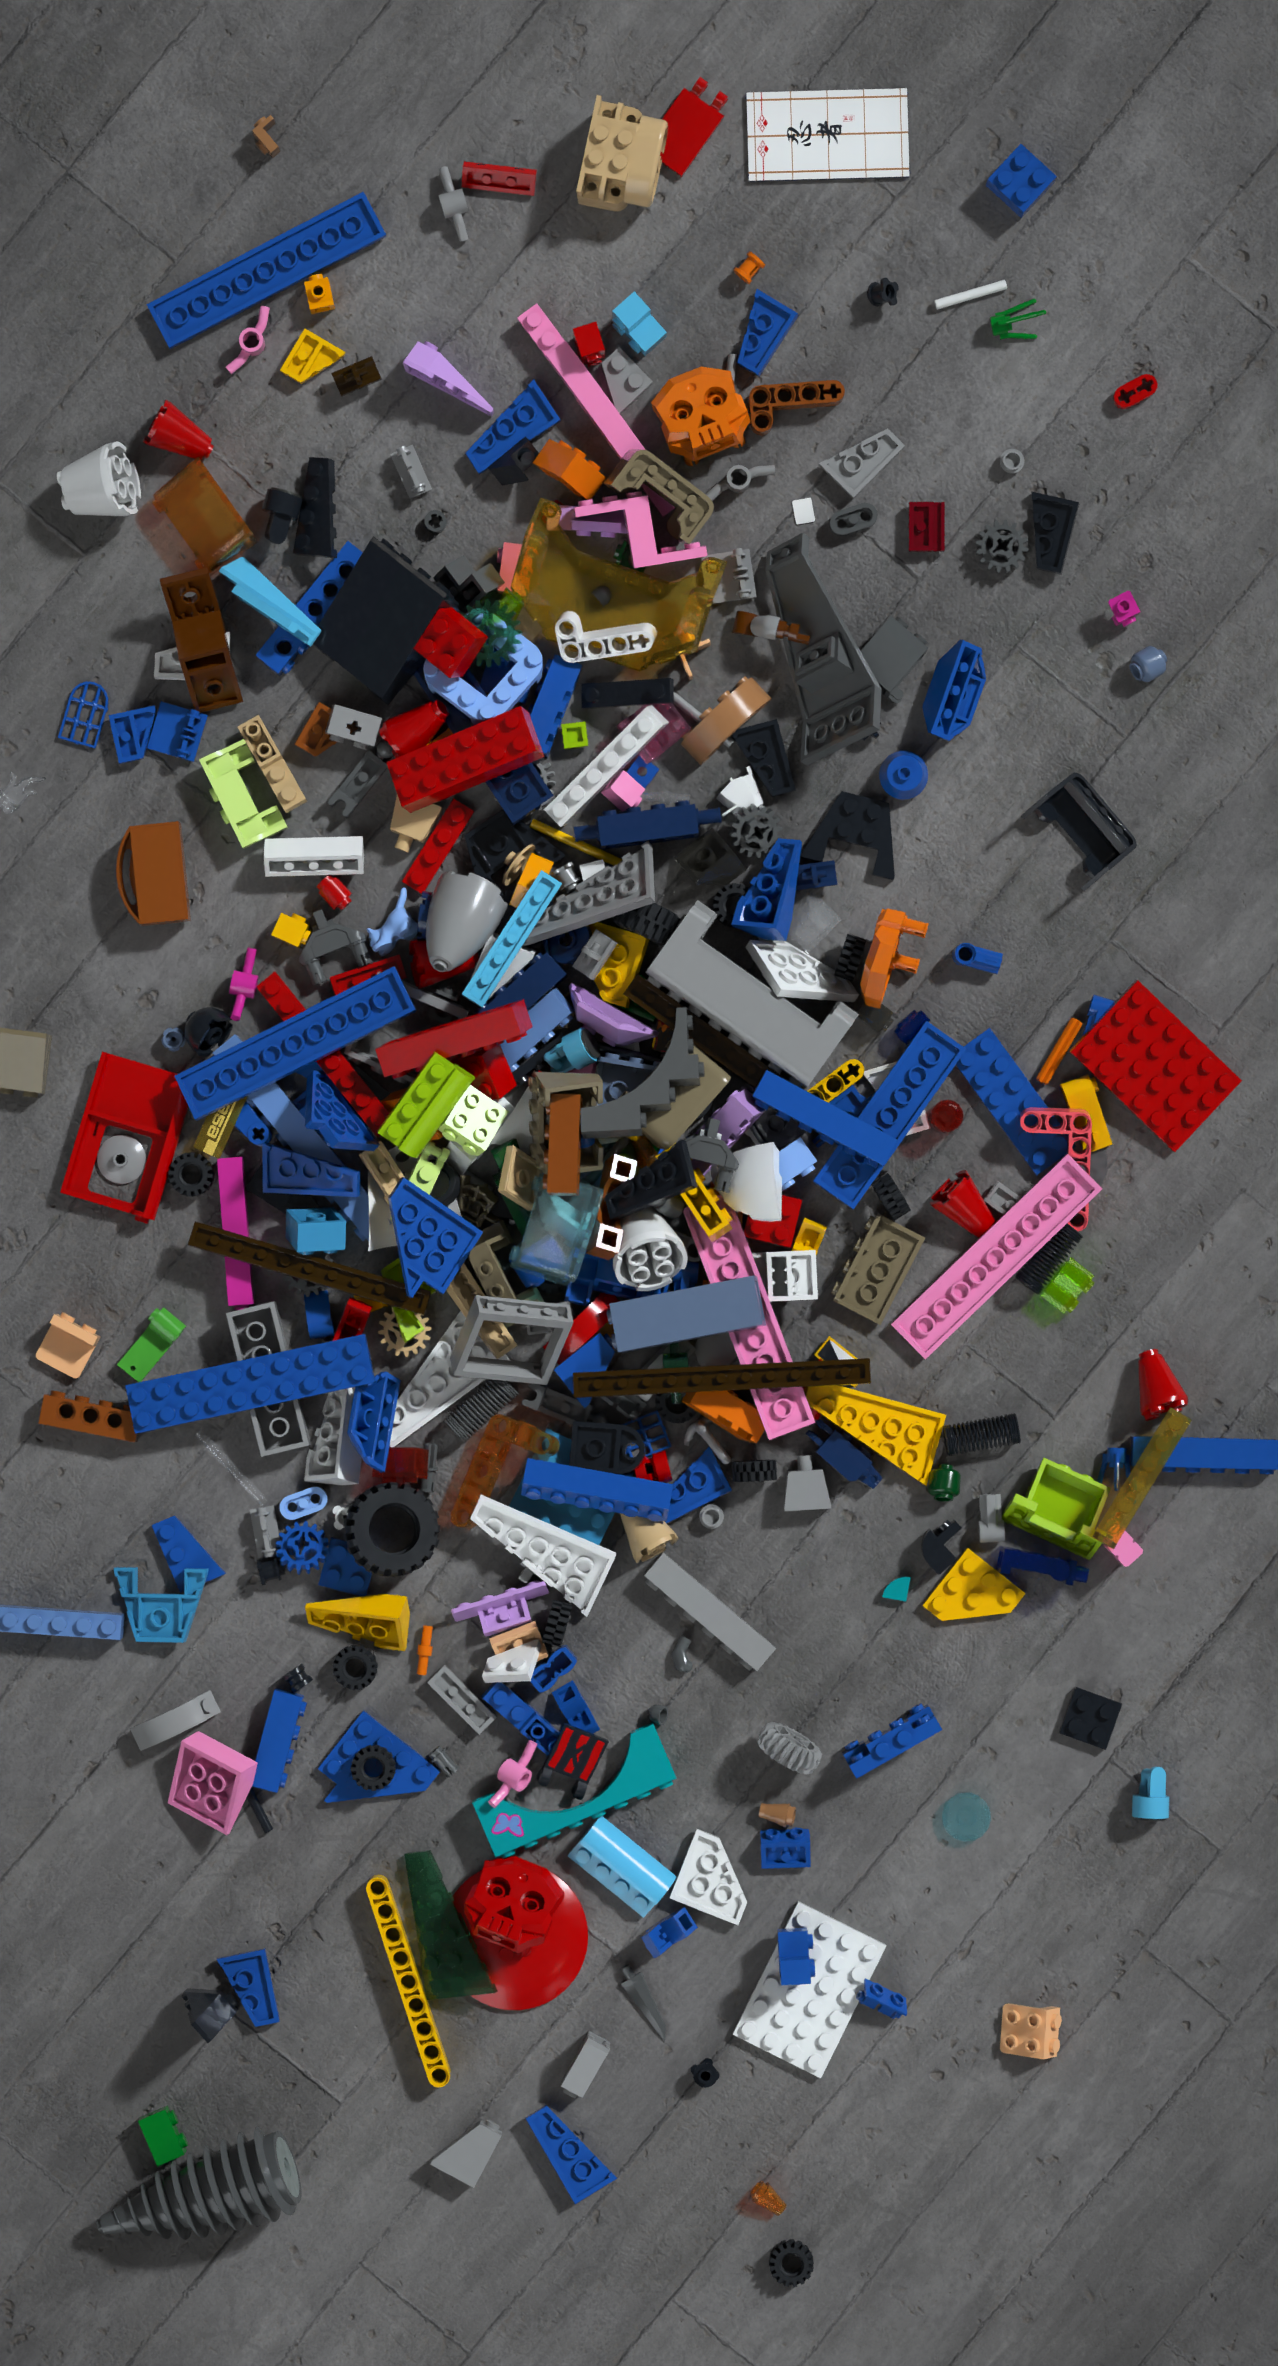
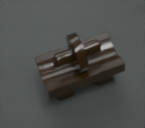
(356, 376)

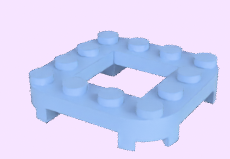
(506, 693)

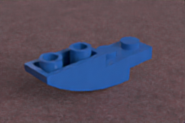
(521, 1715)

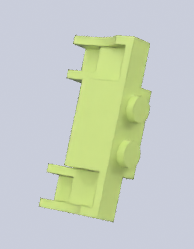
(238, 807)

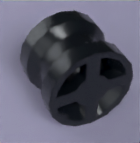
(297, 1678)

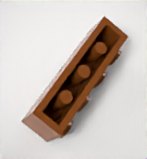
(564, 1145)

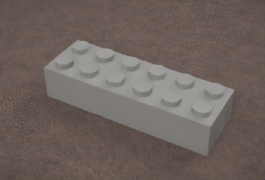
(258, 1333)

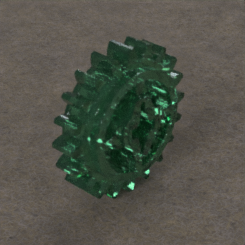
(509, 632)

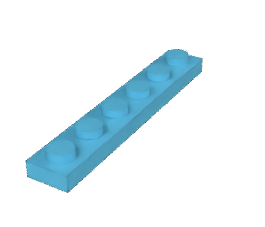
(511, 939)

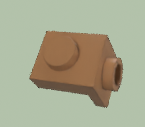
(265, 142)

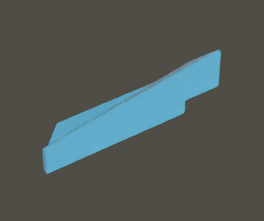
(269, 601)

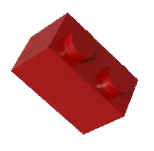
(589, 344)

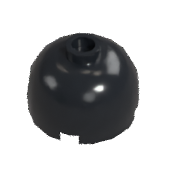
(206, 1029)

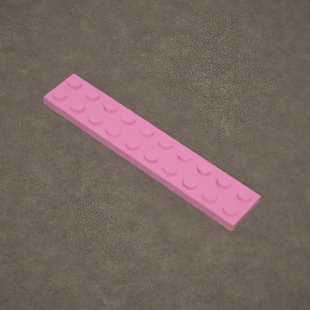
(996, 1256)
(729, 1259)

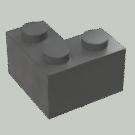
(469, 584)

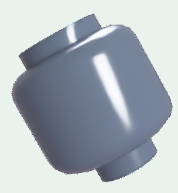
(1148, 664)

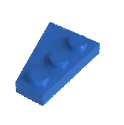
(183, 1551)

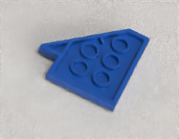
(334, 1116)
(428, 1238)
(412, 1770)

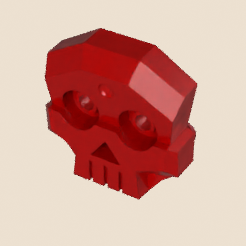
(520, 1886)

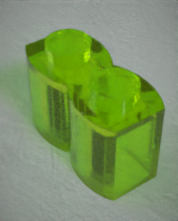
(1067, 1286)

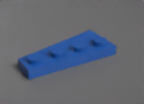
(302, 1174)

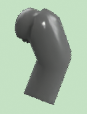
(679, 1655)

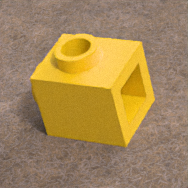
(292, 930)

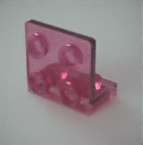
(666, 737)

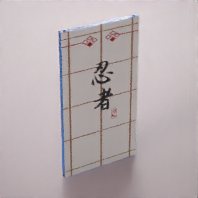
(827, 135)

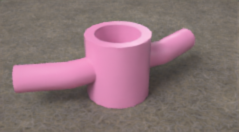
(257, 331)
(514, 1774)

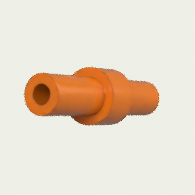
(424, 1650)

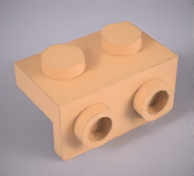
(518, 1637)

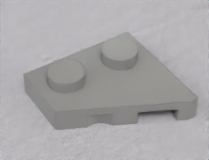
(624, 379)

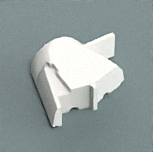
(740, 793)

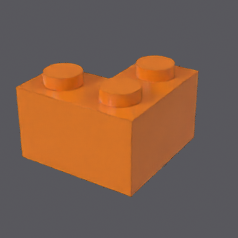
(570, 468)

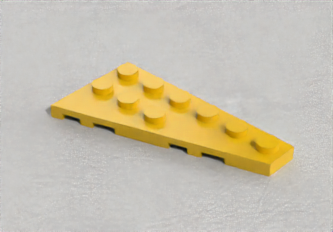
(889, 1427)

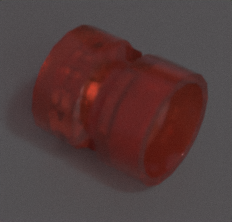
(946, 1116)

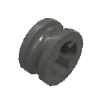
(442, 524)

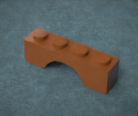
(607, 1233)

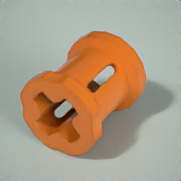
(749, 267)

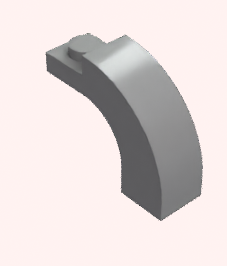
(175, 1720)

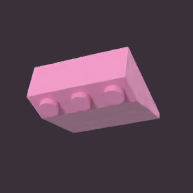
(211, 1781)

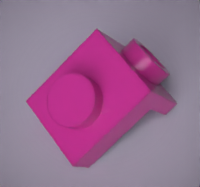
(1124, 609)

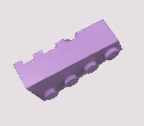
(735, 1119)

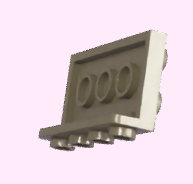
(877, 1268)

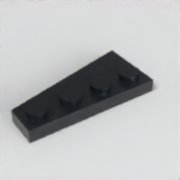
(315, 524)

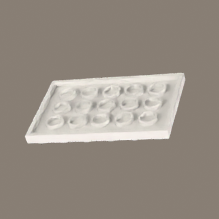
(809, 2019)

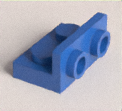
(785, 1848)

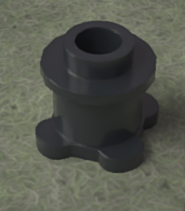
(882, 292)
(270, 1570)
(706, 2065)

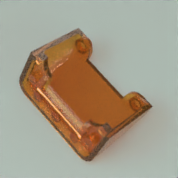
(204, 517)

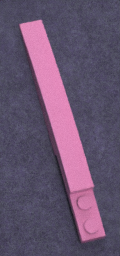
(585, 390)

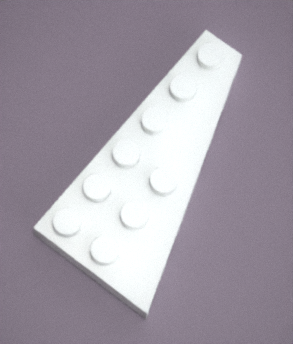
(553, 1554)

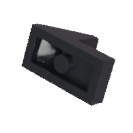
(513, 463)

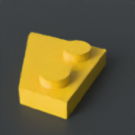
(310, 357)

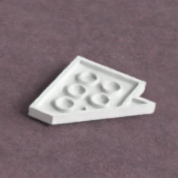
(798, 974)

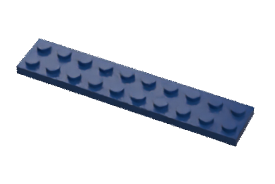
(266, 270)
(295, 1043)
(250, 1383)

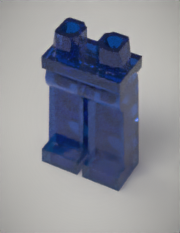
(1057, 1568)

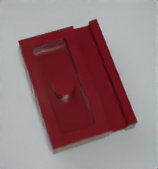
(926, 526)

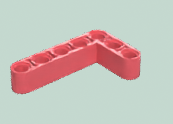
(1074, 1134)

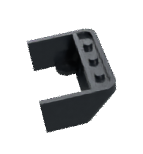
(1087, 823)

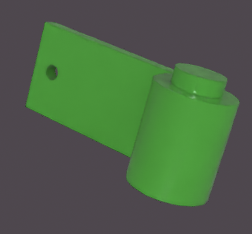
(152, 1344)

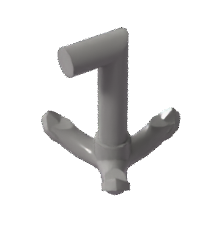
(701, 1428)

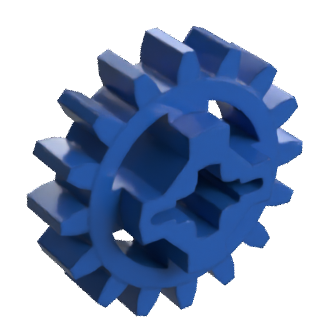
(311, 1549)

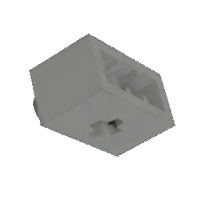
(343, 716)

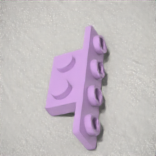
(606, 523)
(503, 1610)

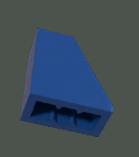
(591, 1357)

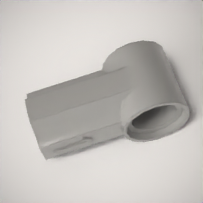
(991, 1523)

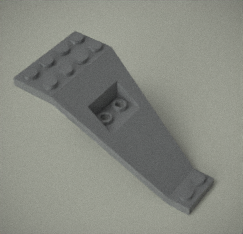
(830, 674)

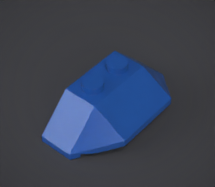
(954, 690)
(373, 1419)

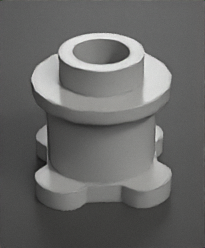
(567, 877)

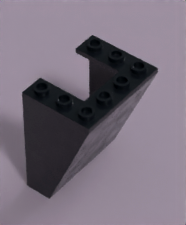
(381, 619)

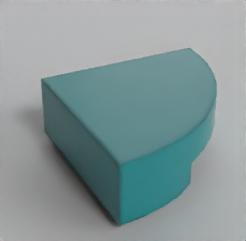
(897, 1589)

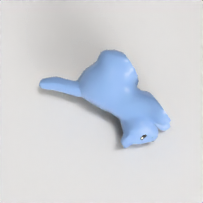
(397, 926)

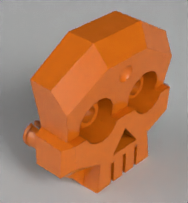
(707, 426)
(884, 954)

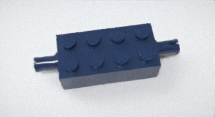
(650, 825)

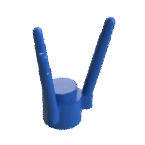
(1117, 1459)

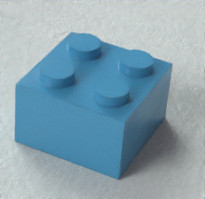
(315, 1230)

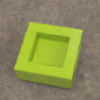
(574, 735)

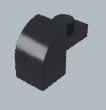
(933, 1546)

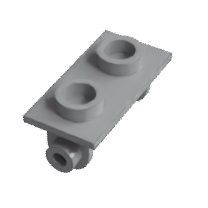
(411, 471)
(265, 1530)

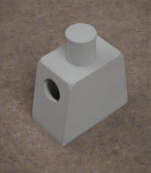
(806, 1487)

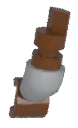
(767, 627)

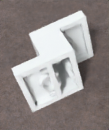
(788, 1274)

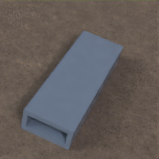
(686, 1314)

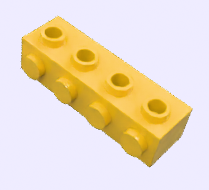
(704, 1207)

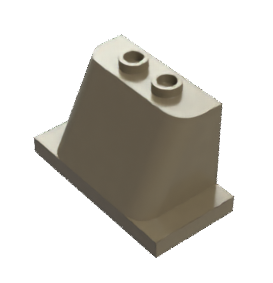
(489, 1269)

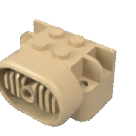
(621, 157)

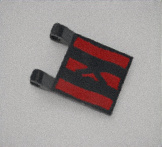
(575, 1756)

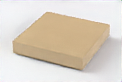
(518, 1176)

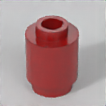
(334, 892)

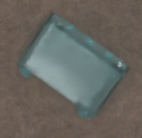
(557, 1233)

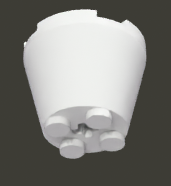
(101, 483)
(648, 1251)

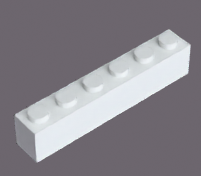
(606, 766)

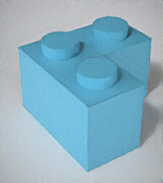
(638, 324)

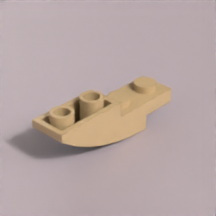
(272, 764)

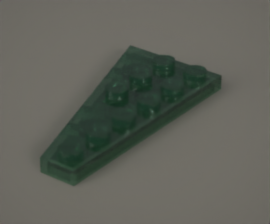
(444, 1942)

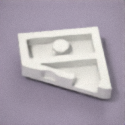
(513, 1664)

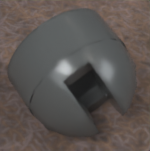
(603, 594)
(658, 1714)

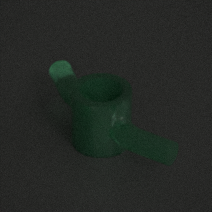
(675, 1359)

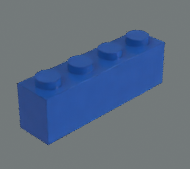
(277, 1739)

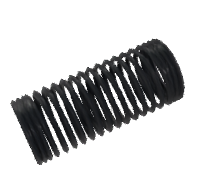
(1027, 1279)
(950, 1437)

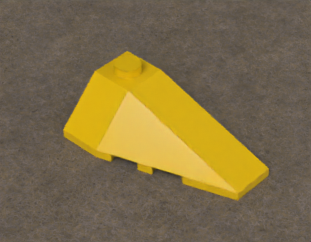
(372, 1617)

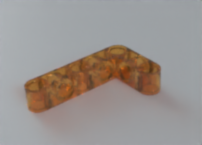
(492, 1453)

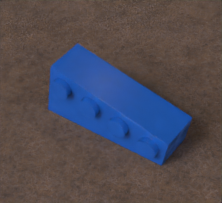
(553, 699)

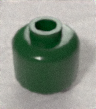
(944, 1483)

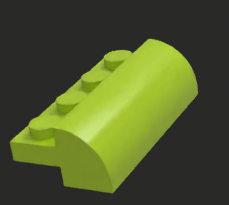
(425, 1105)

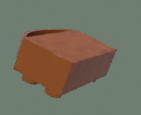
(155, 873)

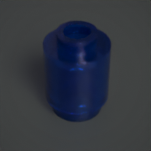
(910, 1025)

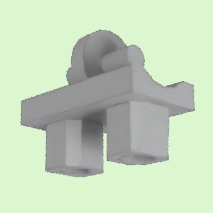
(594, 954)

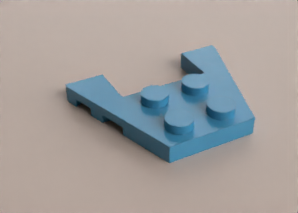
(161, 1615)

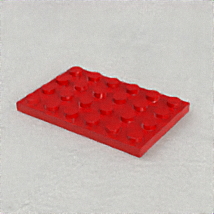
(1155, 1065)

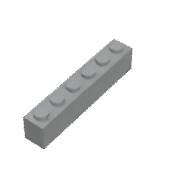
(709, 1611)

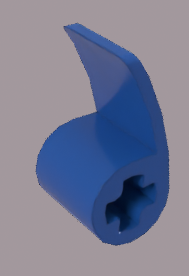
(319, 1315)

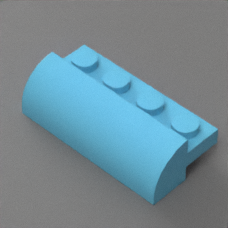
(622, 1866)

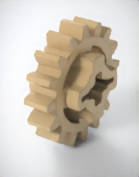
(399, 1346)

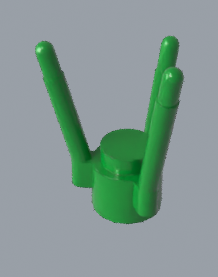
(1002, 322)

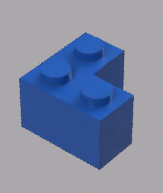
(794, 1959)

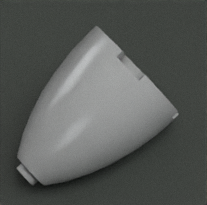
(461, 918)

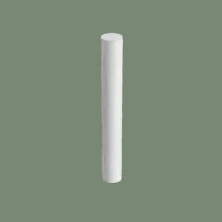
(970, 294)

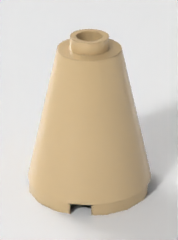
(647, 1536)

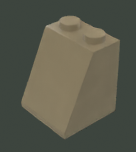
(24, 1061)

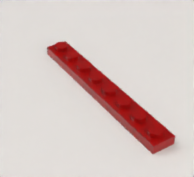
(335, 1064)

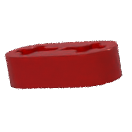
(1132, 386)

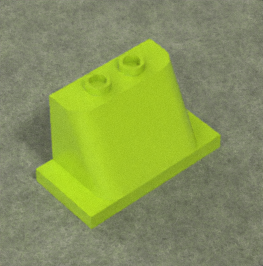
(1060, 1508)

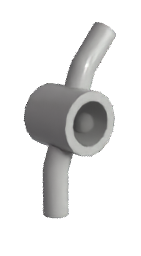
(453, 203)
(748, 473)

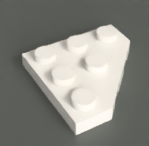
(709, 1880)

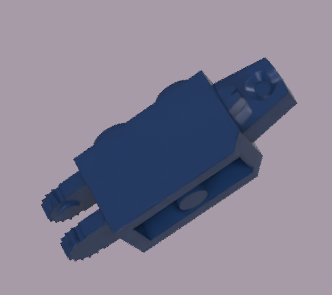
(845, 1457)

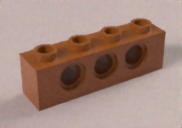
(52, 1416)

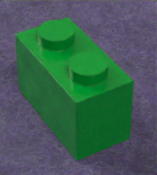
(162, 2135)

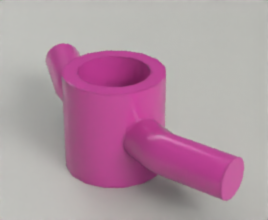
(243, 984)

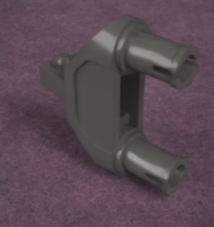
(327, 939)
(710, 1148)

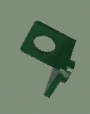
(622, 554)

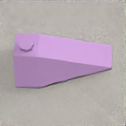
(434, 369)

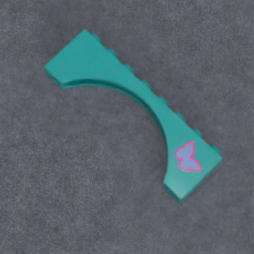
(515, 1826)

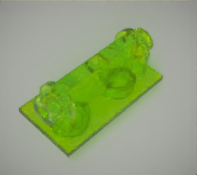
(513, 600)

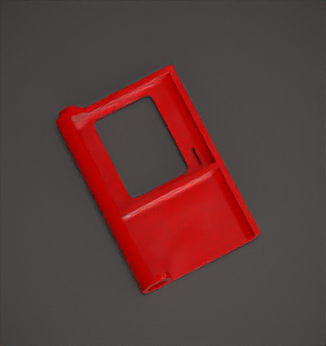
(134, 1100)

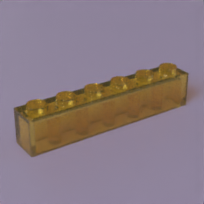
(1142, 1478)

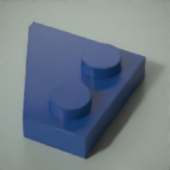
(132, 733)

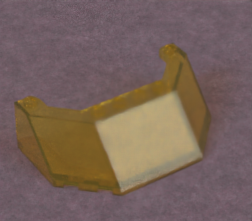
(560, 578)

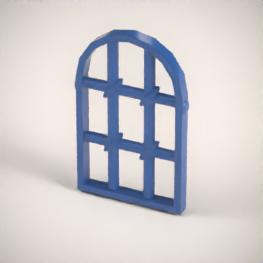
(88, 723)
(648, 1440)

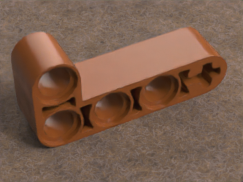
(796, 402)

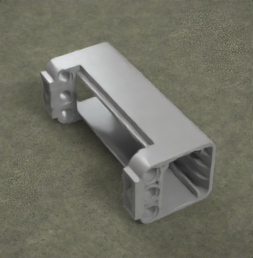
(743, 1004)

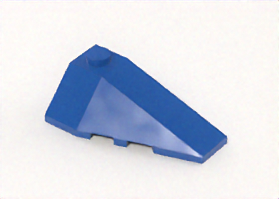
(769, 902)

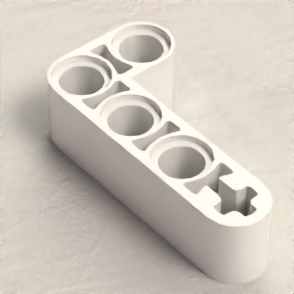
(605, 637)

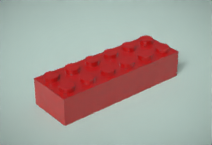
(465, 759)
(455, 1038)

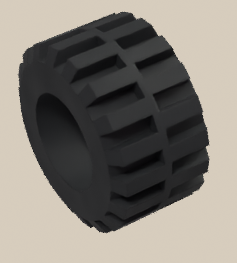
(650, 922)

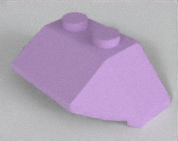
(607, 1019)

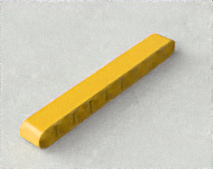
(408, 1993)

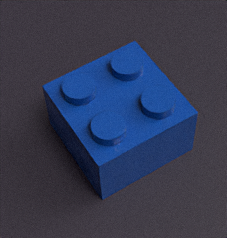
(1021, 180)

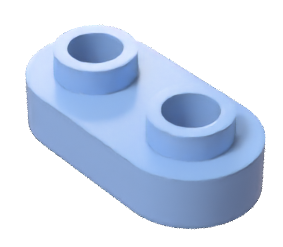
(303, 1502)

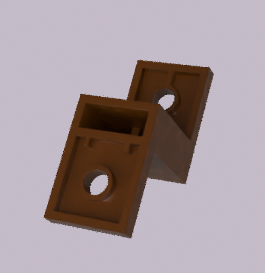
(201, 640)

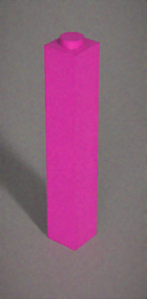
(235, 1219)

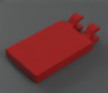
(690, 126)

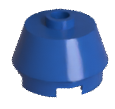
(903, 775)

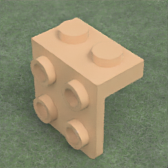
(67, 1345)
(1030, 2031)

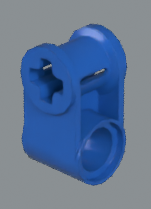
(249, 1122)

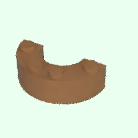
(724, 719)

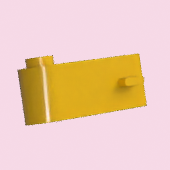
(1081, 1094)

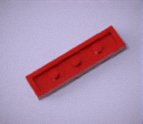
(438, 846)

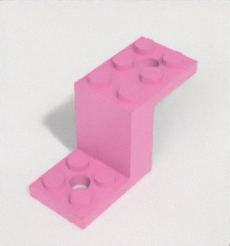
(640, 530)

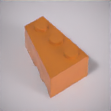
(728, 1412)

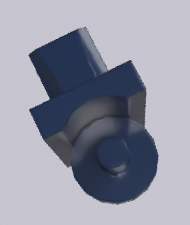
(816, 875)

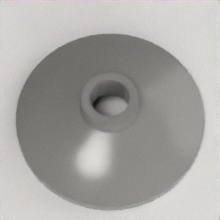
(134, 1159)

